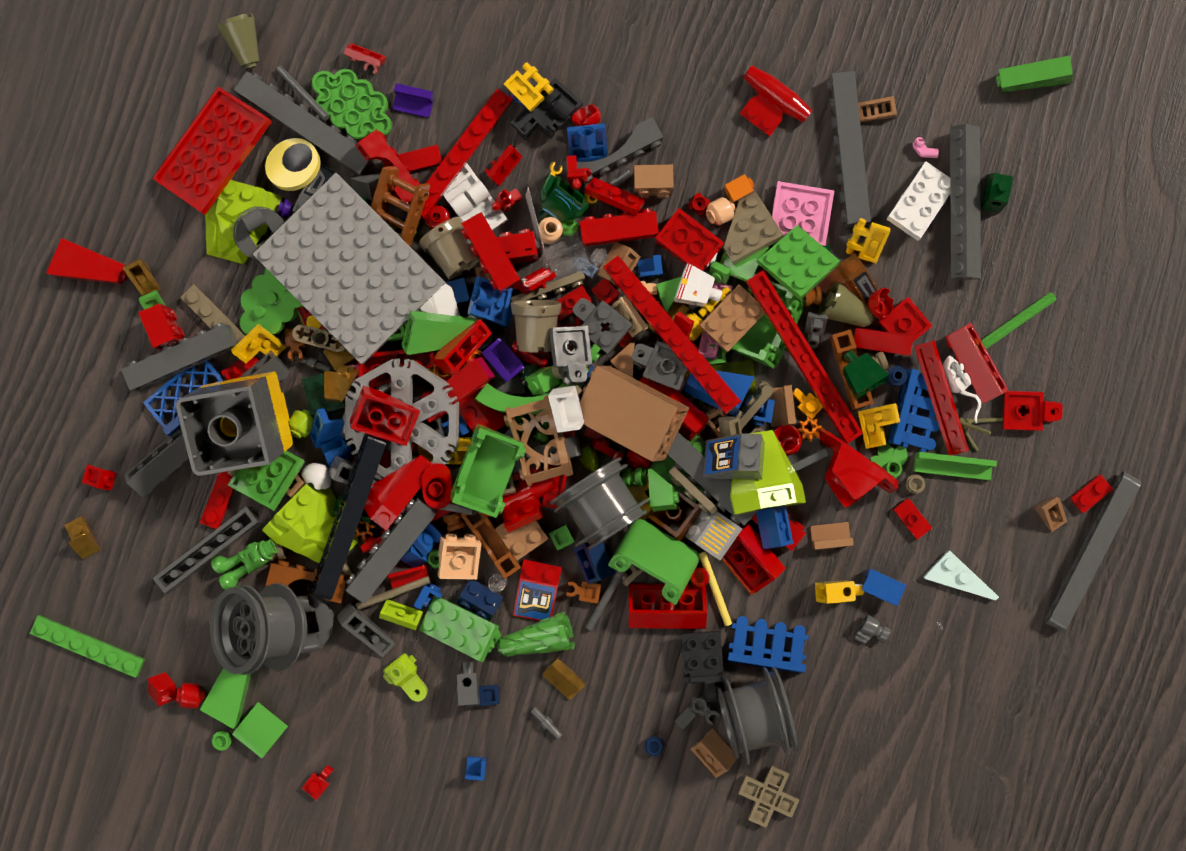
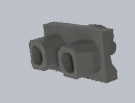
(815, 328)

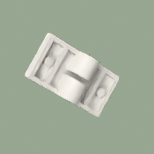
(470, 197)
(921, 201)

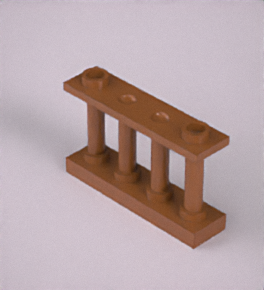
(384, 196)

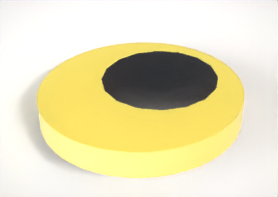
(292, 164)

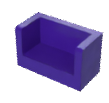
(503, 359)

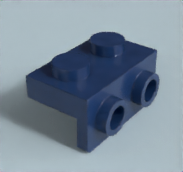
(479, 600)

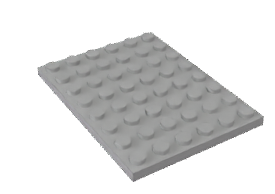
(349, 268)

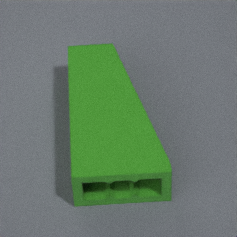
(1036, 74)
(432, 331)
(227, 698)

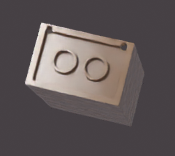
(631, 412)

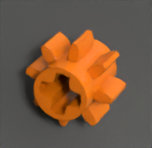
(804, 431)
(369, 526)

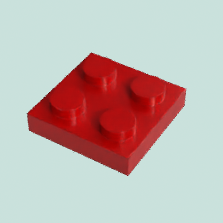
(906, 320)

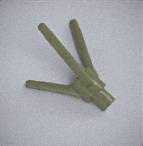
(967, 423)

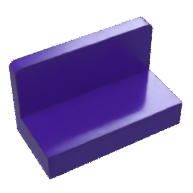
(413, 100)

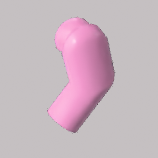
(922, 150)

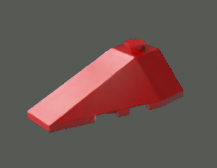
(394, 492)

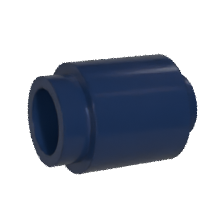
(892, 381)

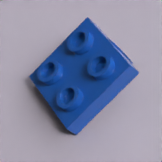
(587, 142)
(488, 303)

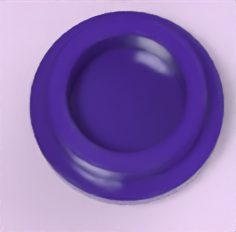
(284, 208)

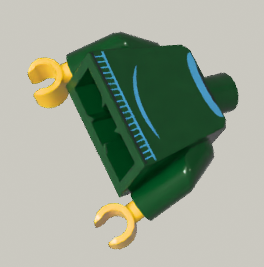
(561, 199)

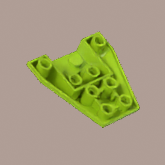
(778, 482)

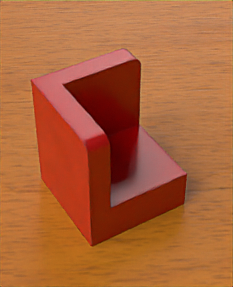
(161, 689)

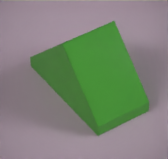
(667, 292)

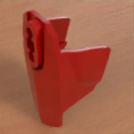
(851, 473)

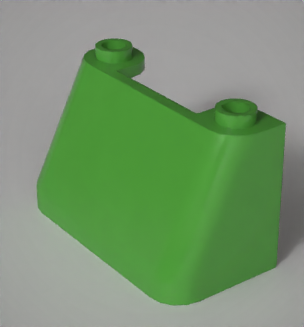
(761, 340)
(486, 471)
(658, 556)

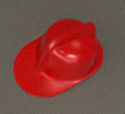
(437, 485)

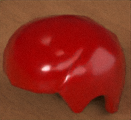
(587, 116)
(880, 303)
(788, 438)

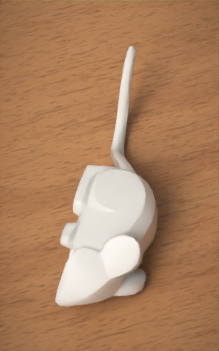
(958, 380)

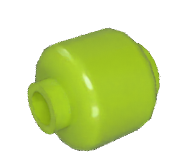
(300, 423)

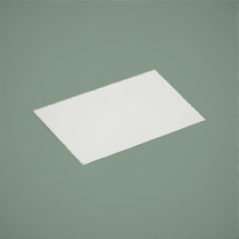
(534, 221)

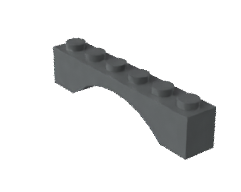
(644, 136)

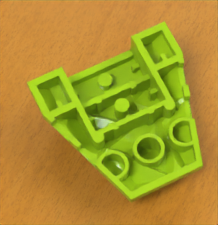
(224, 212)
(305, 522)

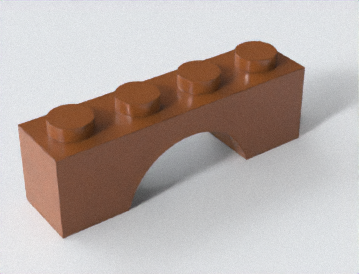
(841, 344)
(496, 548)
(287, 575)

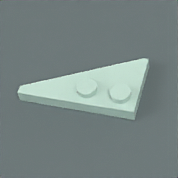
(954, 573)

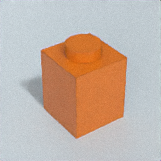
(739, 188)

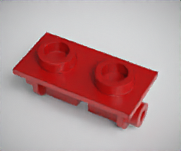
(539, 357)

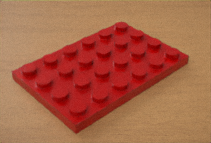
(212, 150)

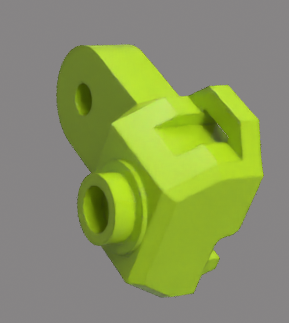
(403, 674)

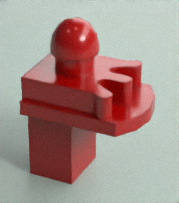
(575, 175)
(506, 200)

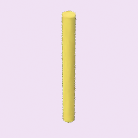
(715, 589)

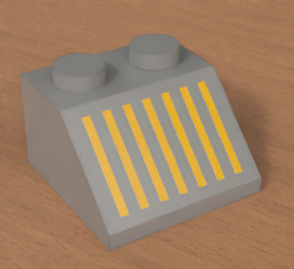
(713, 533)

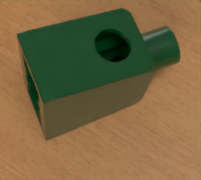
(996, 190)
(863, 374)

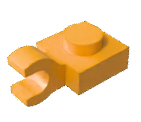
(808, 404)

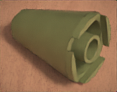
(241, 38)
(845, 307)

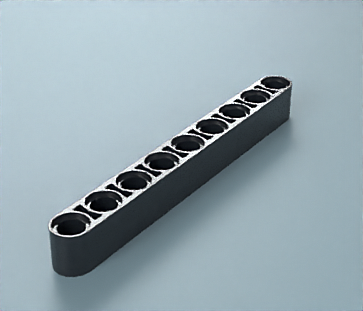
(348, 517)

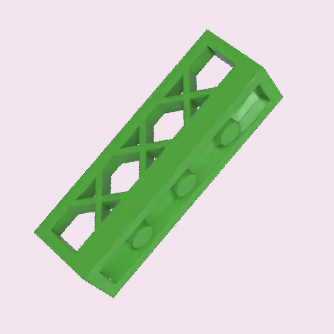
(953, 465)

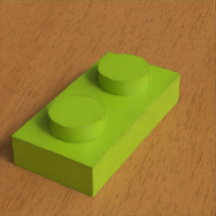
(401, 614)

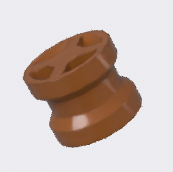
(813, 297)
(454, 522)

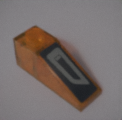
(857, 278)

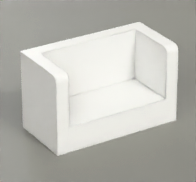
(566, 409)

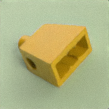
(837, 591)

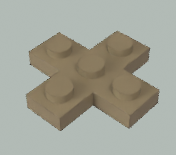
(768, 796)

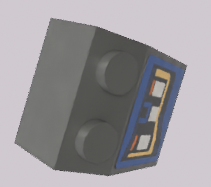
(734, 457)

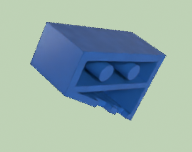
(738, 384)

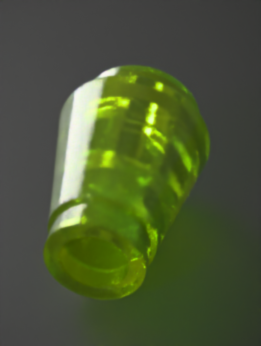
(590, 459)

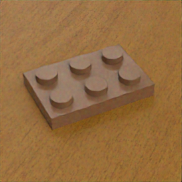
(732, 318)

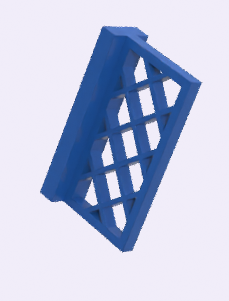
(174, 425)

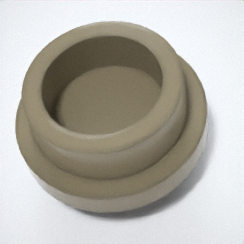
(915, 484)

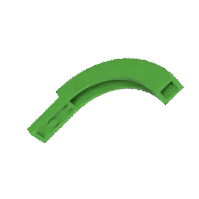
(500, 401)

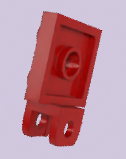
(1037, 411)

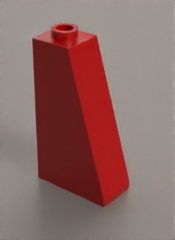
(80, 263)

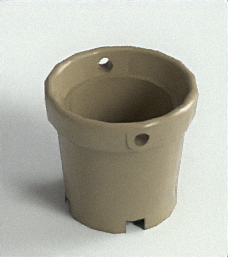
(449, 248)
(534, 322)

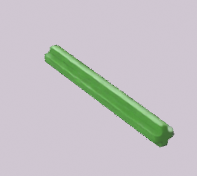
(1018, 320)

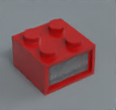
(161, 326)

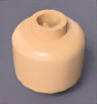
(720, 211)
(550, 225)

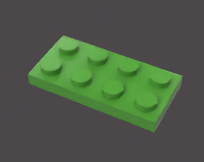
(459, 628)

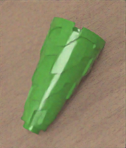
(542, 637)

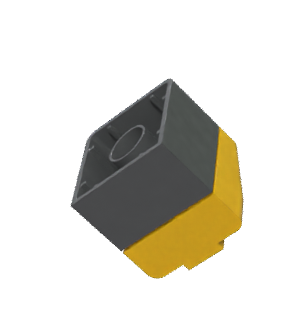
(235, 424)

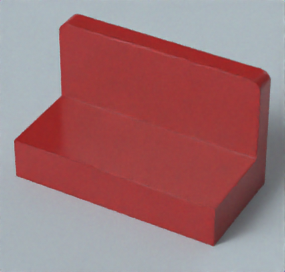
(409, 575)

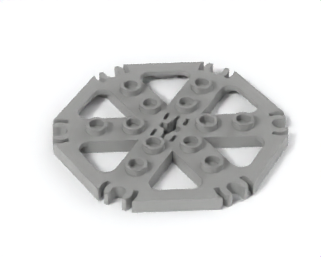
(430, 405)

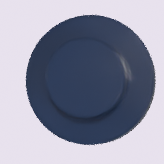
(654, 746)

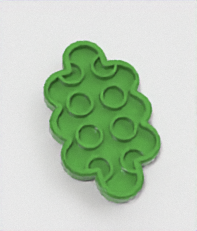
(352, 103)
(267, 304)

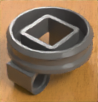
(250, 220)
(325, 622)

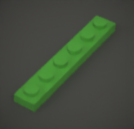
(87, 646)

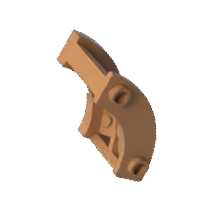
(561, 457)

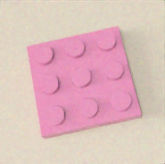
(803, 207)

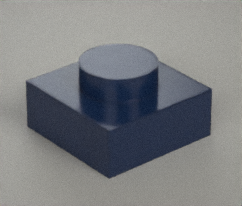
(489, 694)

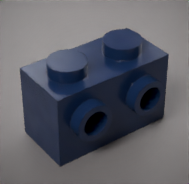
(595, 561)

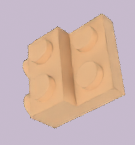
(459, 557)

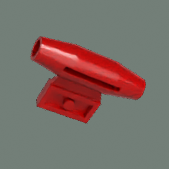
(772, 101)
(524, 506)

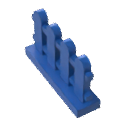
(905, 400)
(777, 651)

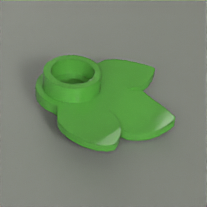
(889, 456)

